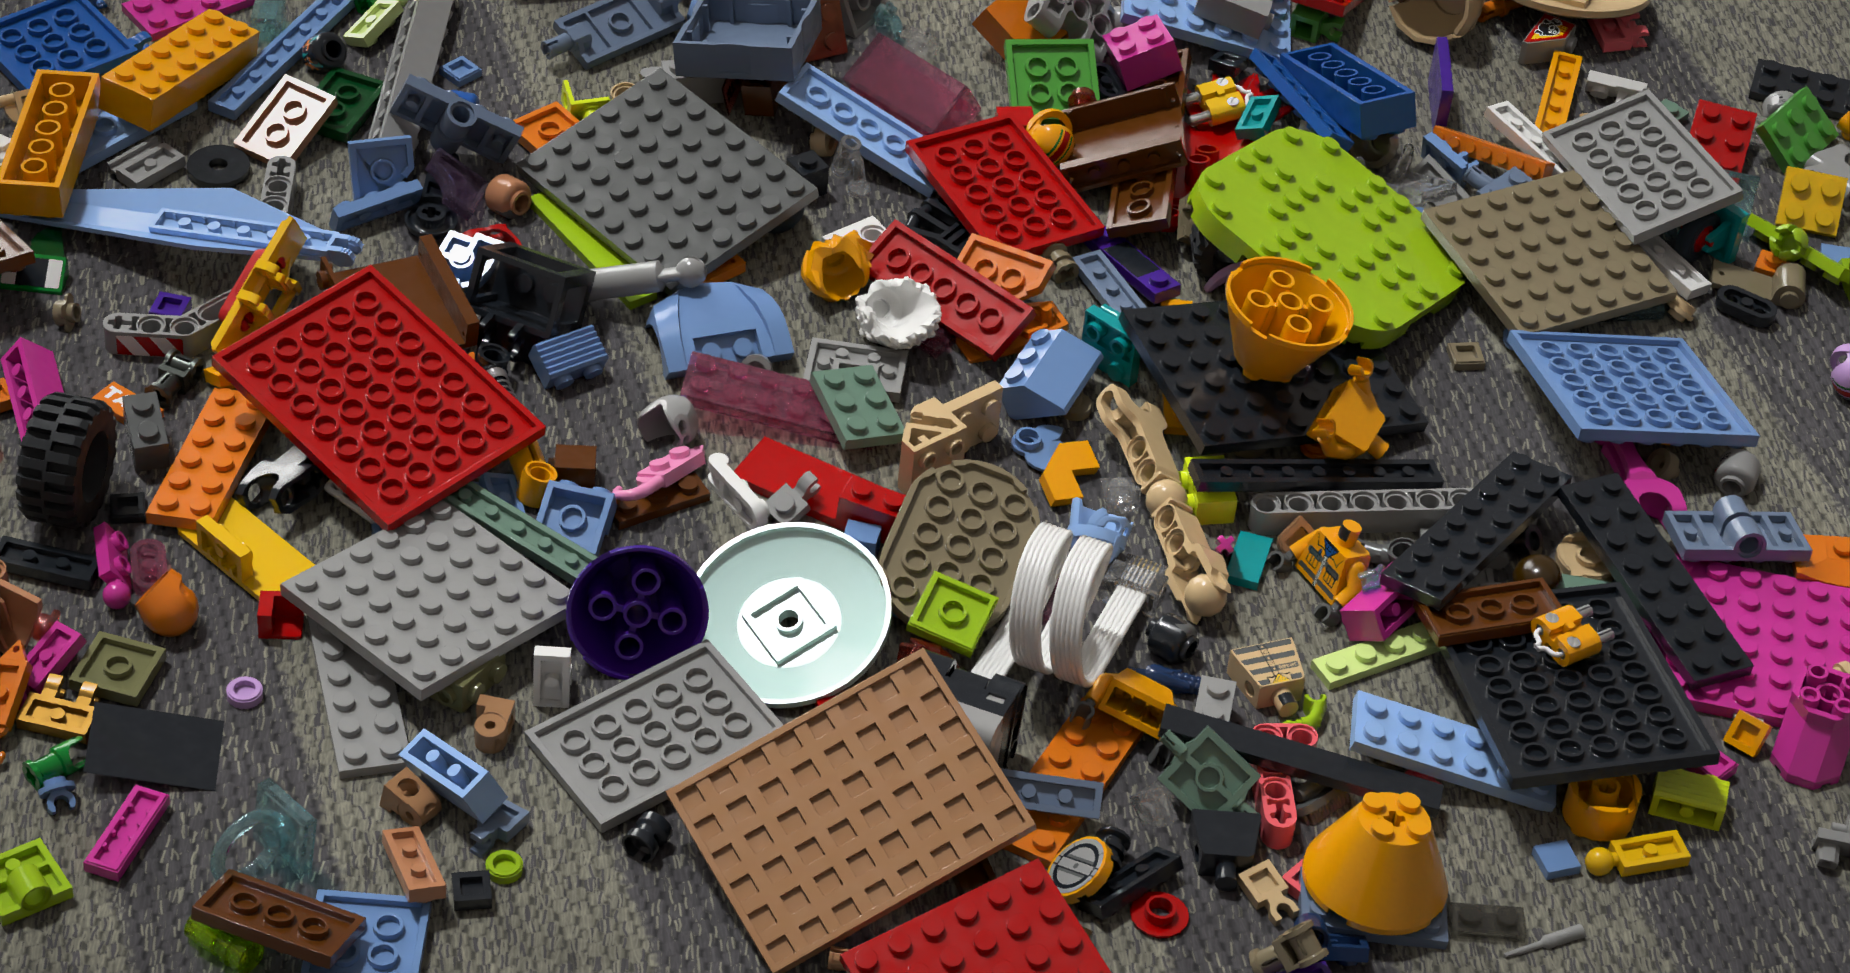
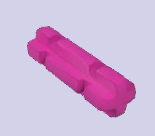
(1224, 545)

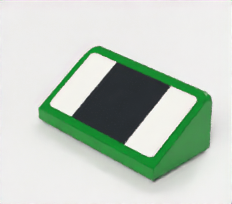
(44, 276)

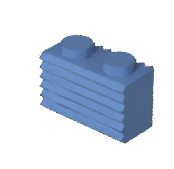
(568, 358)

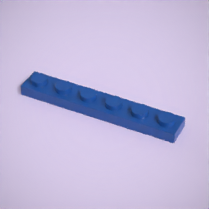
(1298, 97)

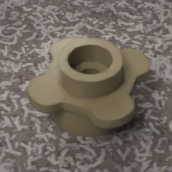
(66, 312)

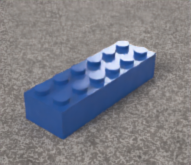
(1353, 91)

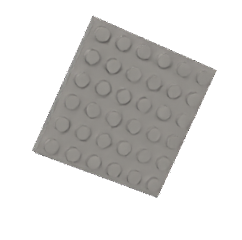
(430, 598)

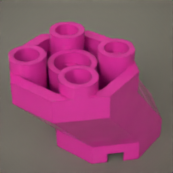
(1815, 729)

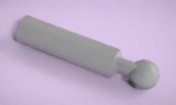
(645, 278)

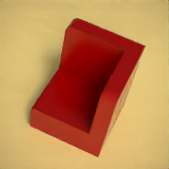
(278, 617)

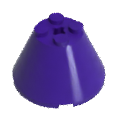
(635, 610)

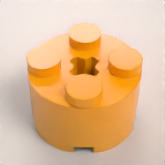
(1602, 807)

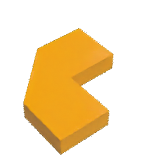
(1067, 461)

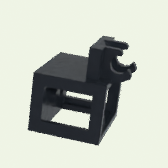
(530, 298)

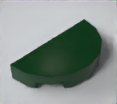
(48, 242)

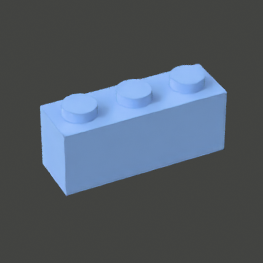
(453, 775)

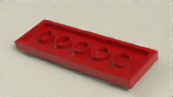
(969, 302)

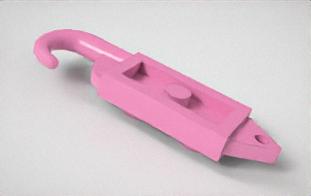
(663, 472)

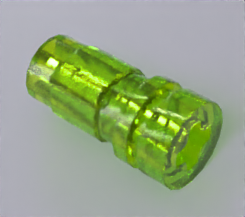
(232, 950)

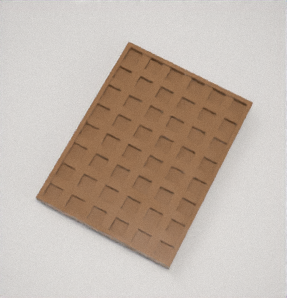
(850, 811)

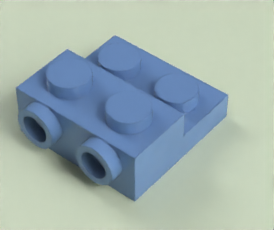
(578, 513)

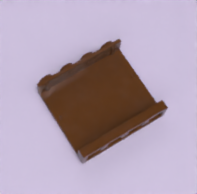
(1125, 137)
(427, 284)

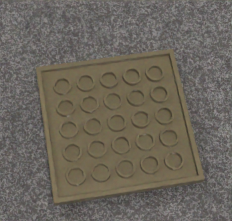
(1548, 255)

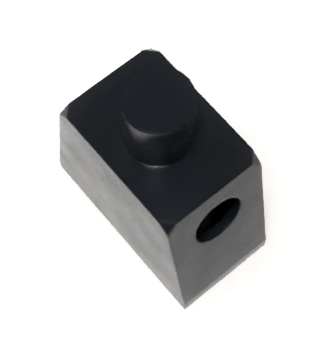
(1223, 844)

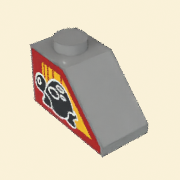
(1545, 37)

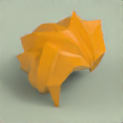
(837, 266)

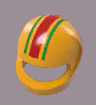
(1053, 139)

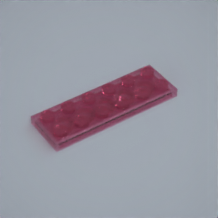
(756, 396)

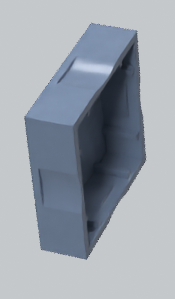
(747, 39)

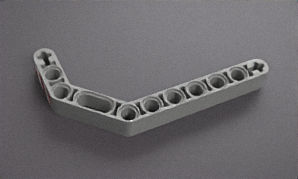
(194, 330)

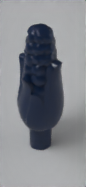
(1173, 679)

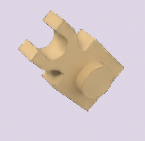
(1267, 888)

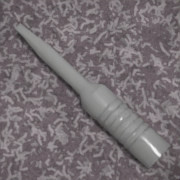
(1551, 940)

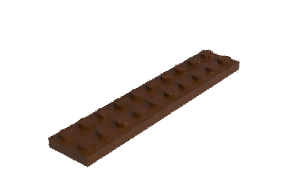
(1147, 201)

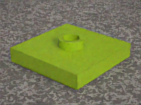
(952, 614)

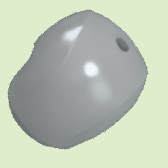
(669, 416)

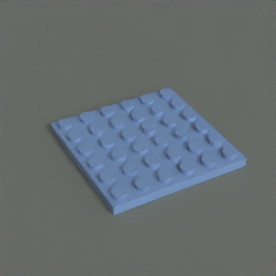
(1632, 389)

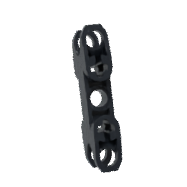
(288, 478)

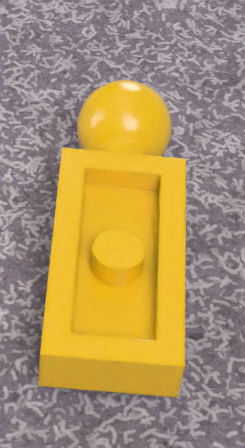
(1639, 854)

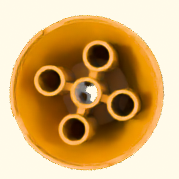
(1283, 317)
(1379, 866)

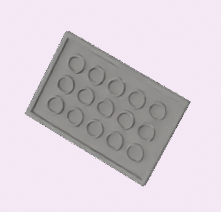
(1643, 166)
(650, 734)

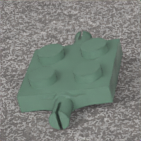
(1208, 773)

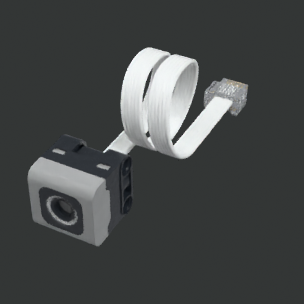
(1130, 586)

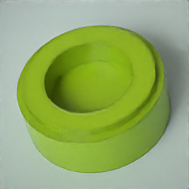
(504, 866)

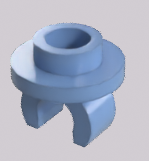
(55, 789)

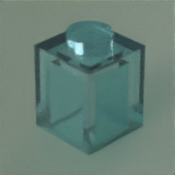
(269, 18)

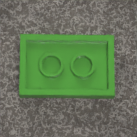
(1797, 130)

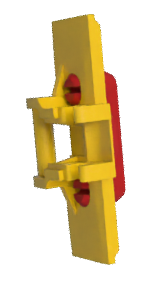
(266, 270)

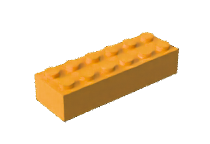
(178, 69)
(49, 143)

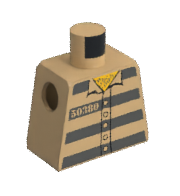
(1269, 675)

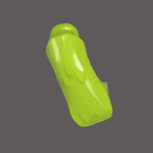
(1313, 710)

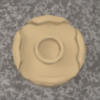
(1579, 558)

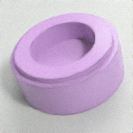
(244, 692)

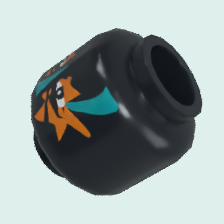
(324, 52)

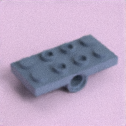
(455, 120)
(1736, 534)

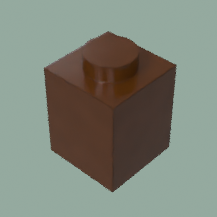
(575, 464)

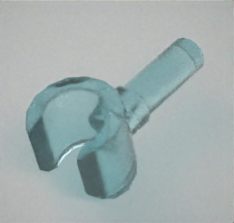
(1371, 578)

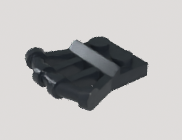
(947, 238)

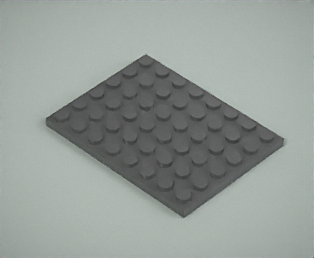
(667, 178)

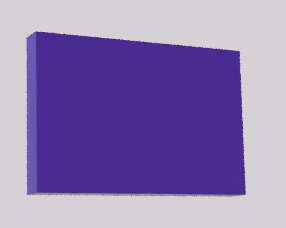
(1440, 83)

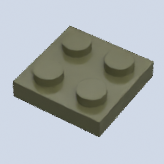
(119, 667)

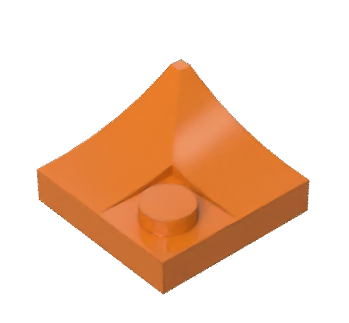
(1828, 561)

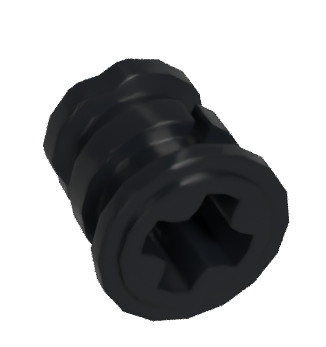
(1118, 843)

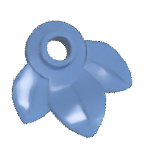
(1037, 444)

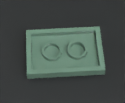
(857, 407)

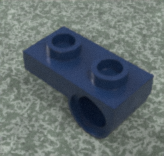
(1342, 948)

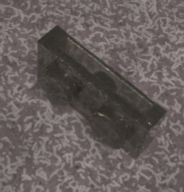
(1487, 922)

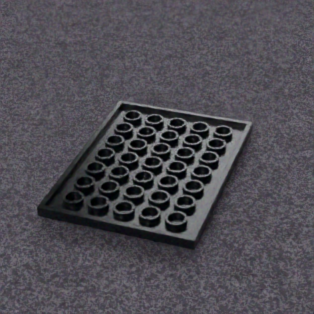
(1225, 411)
(1586, 719)

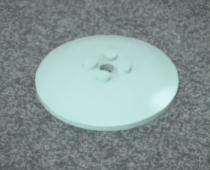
(805, 575)

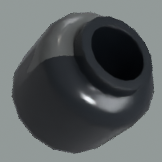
(1172, 638)

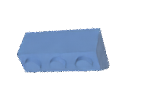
(1048, 375)

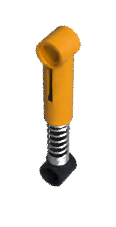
(529, 463)

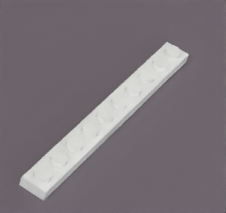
(1529, 140)

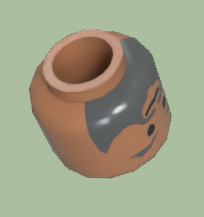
(508, 196)

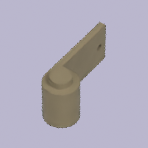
(1784, 289)

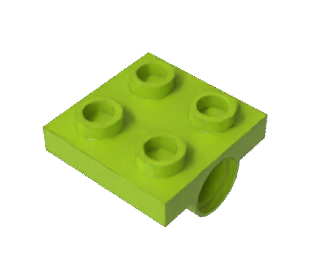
(30, 881)

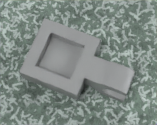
(790, 503)

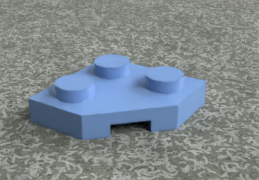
(379, 163)

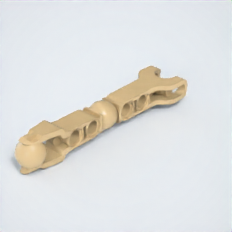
(1178, 530)

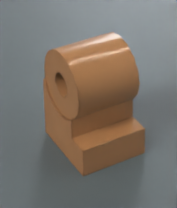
(493, 723)
(411, 800)

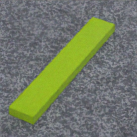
(583, 242)

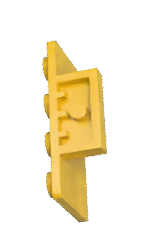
(246, 549)

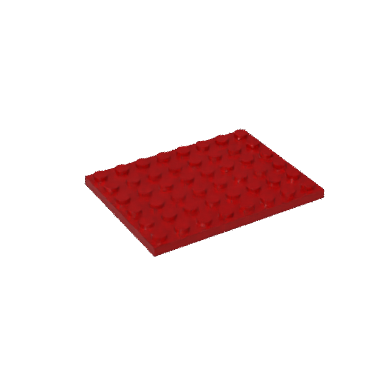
(378, 397)

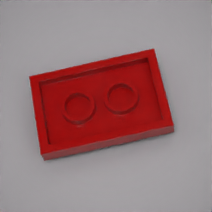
(1723, 132)

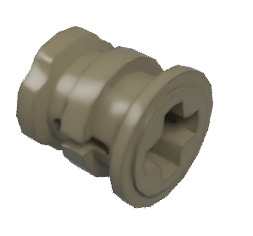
(1063, 262)

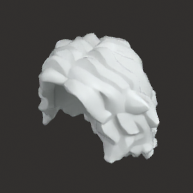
(898, 313)

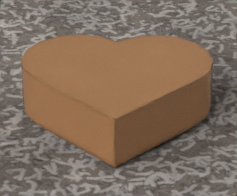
(1292, 533)

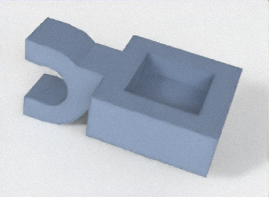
(501, 825)

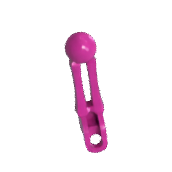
(1650, 491)

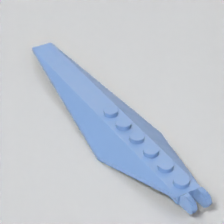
(193, 220)

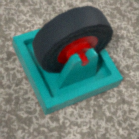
(1713, 234)

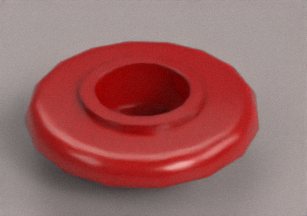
(1156, 925)

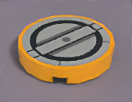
(1081, 868)

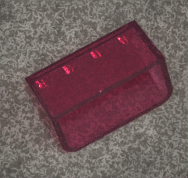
(911, 88)

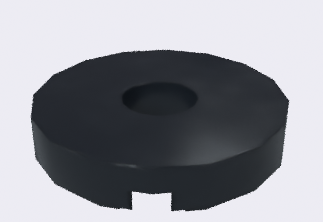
(201, 163)

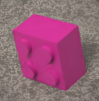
(1142, 52)

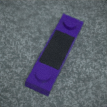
(1137, 268)

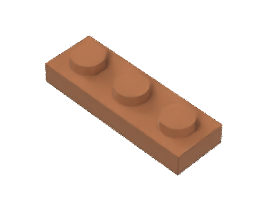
(414, 864)

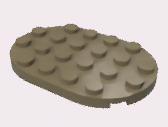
(964, 524)

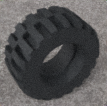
(66, 460)

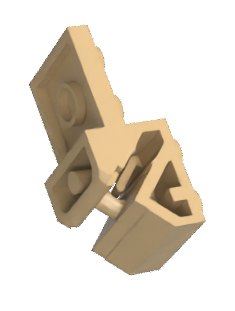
(947, 431)

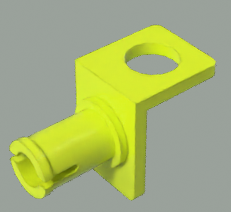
(580, 108)

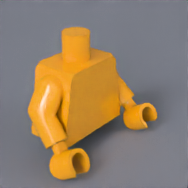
(1351, 418)

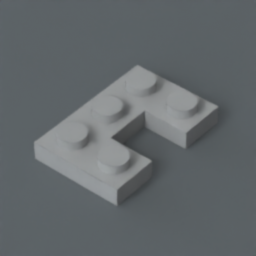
(834, 354)

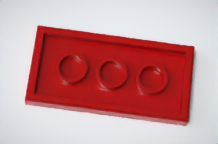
(775, 464)

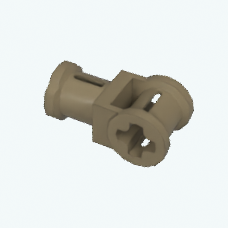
(1291, 950)

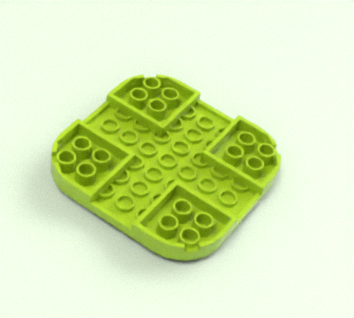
(1324, 208)

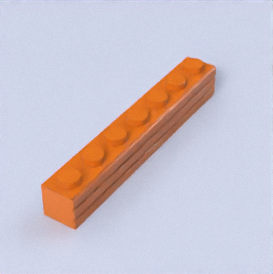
(1494, 153)

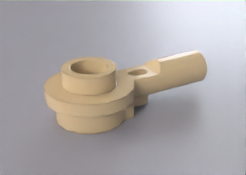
(1681, 309)

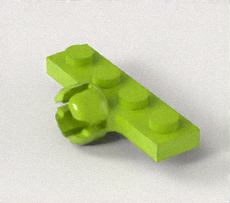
(1791, 244)

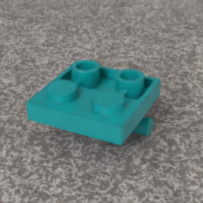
(1107, 335)

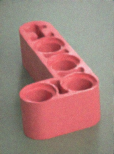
(1274, 789)

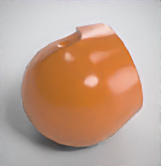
(168, 606)

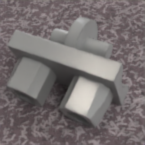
(1831, 844)

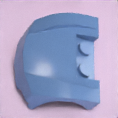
(719, 321)

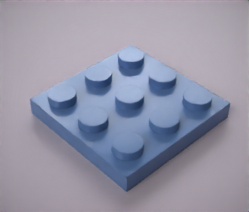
(391, 938)

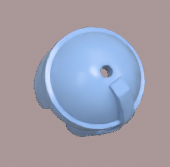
(1100, 526)

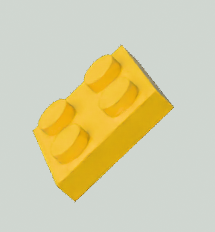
(1811, 201)

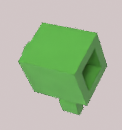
(1310, 23)

